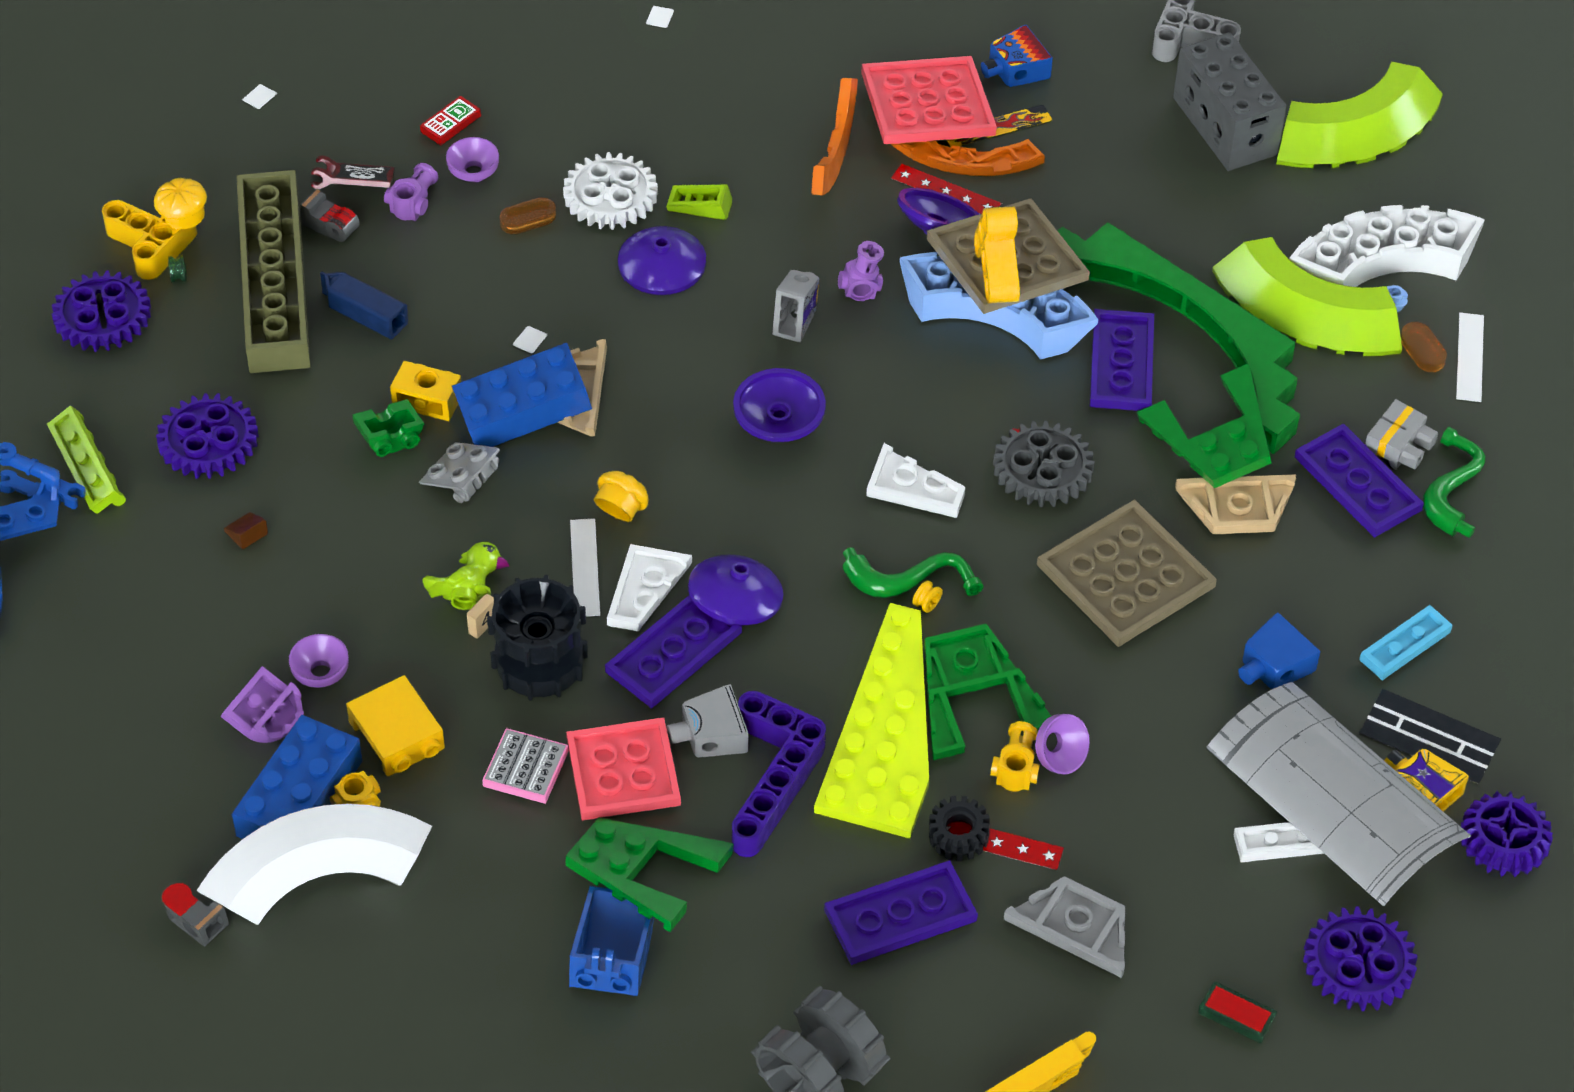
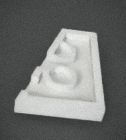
(907, 484)
(644, 584)

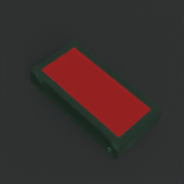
(1237, 1012)

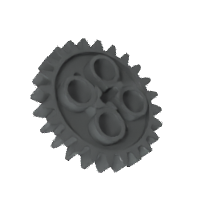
(1037, 471)

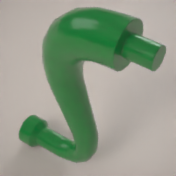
(1435, 497)
(888, 585)

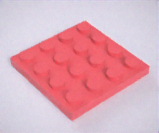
(928, 100)

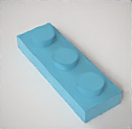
(1405, 642)

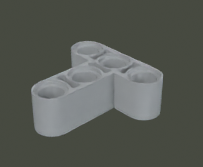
(1183, 26)

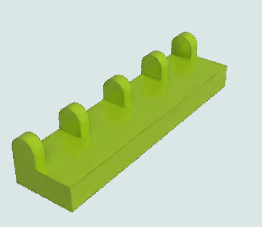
(85, 460)

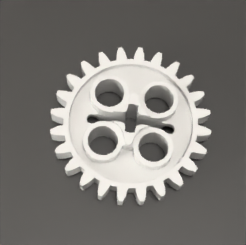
(610, 191)

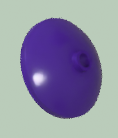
(932, 208)
(662, 260)
(779, 405)
(735, 589)

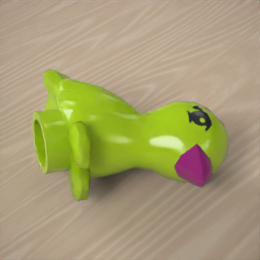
(467, 584)

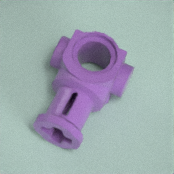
(409, 195)
(861, 275)

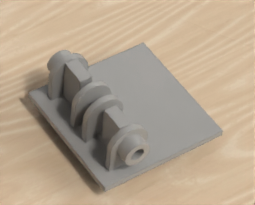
(463, 469)

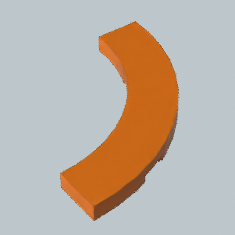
(971, 162)
(828, 168)

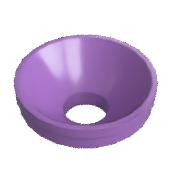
(472, 152)
(316, 651)
(1071, 743)

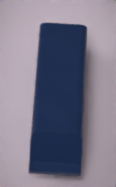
(364, 303)

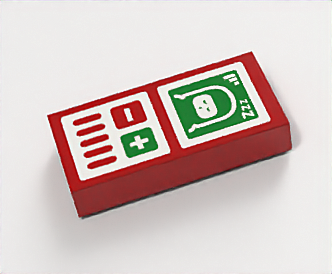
(450, 120)

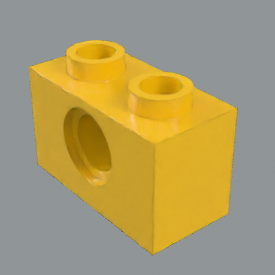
(426, 389)

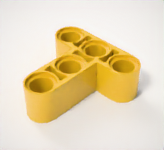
(148, 236)
(996, 248)

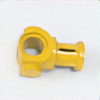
(1017, 756)
(356, 783)

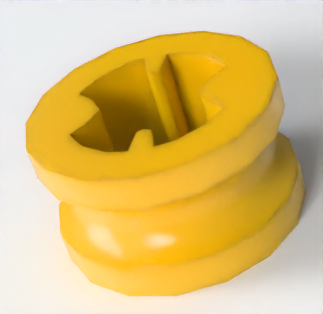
(927, 596)

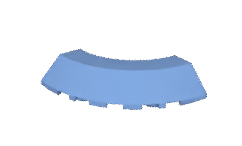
(1045, 323)

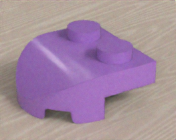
(265, 708)

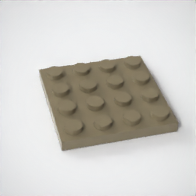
(1042, 256)
(1126, 572)

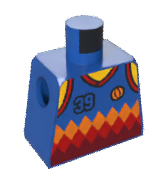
(1018, 58)

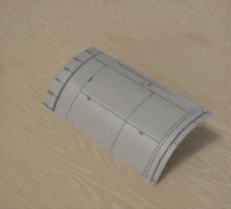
(1334, 790)

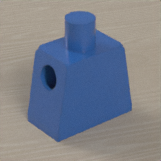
(1278, 654)

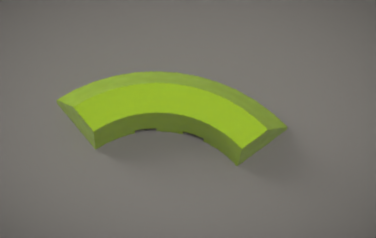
(1360, 125)
(1309, 306)

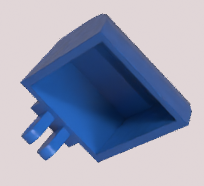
(610, 945)

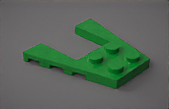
(1225, 450)
(967, 663)
(618, 851)

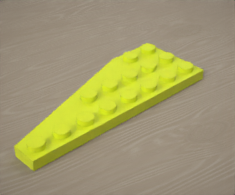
(882, 752)

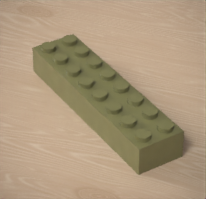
(272, 272)

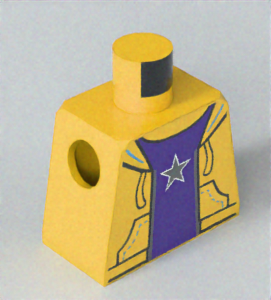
(1431, 776)

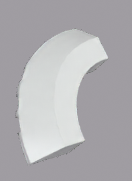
(1390, 243)
(310, 846)

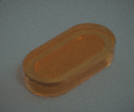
(527, 215)
(1423, 346)

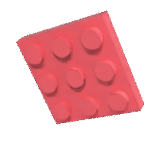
(623, 769)

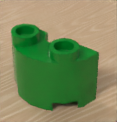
(392, 429)

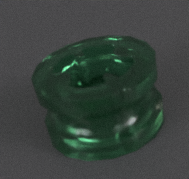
(177, 268)

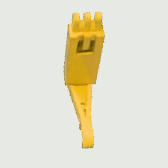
(1050, 1069)

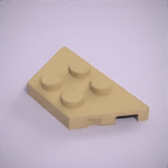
(591, 369)
(1240, 505)

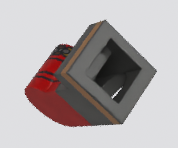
(328, 217)
(192, 915)

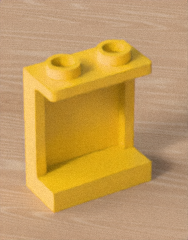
(396, 725)

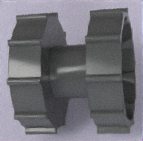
(835, 1041)

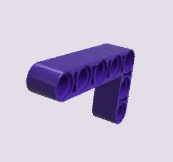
(795, 747)

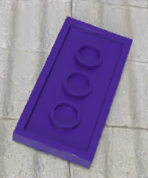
(1122, 360)
(1358, 480)
(670, 652)
(900, 912)

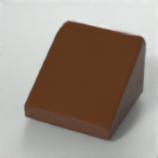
(247, 530)

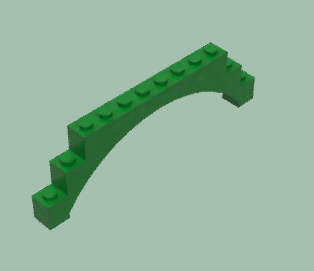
(1244, 338)

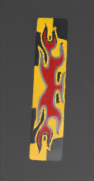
(1011, 122)

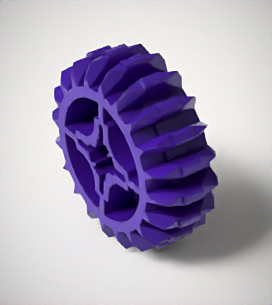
(1526, 832)

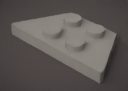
(1076, 922)

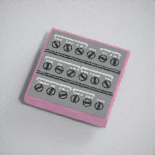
(525, 765)

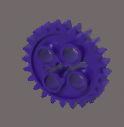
(78, 314)
(207, 436)
(1387, 952)

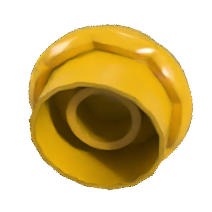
(181, 203)
(620, 495)

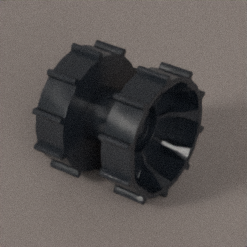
(538, 637)

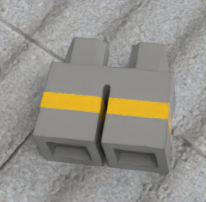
(1398, 433)

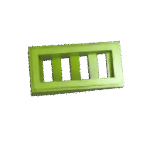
(716, 207)

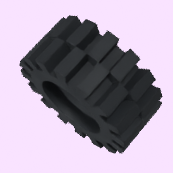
(959, 812)

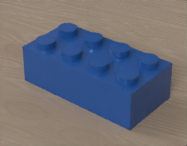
(522, 396)
(298, 774)

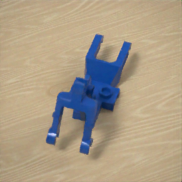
(44, 498)

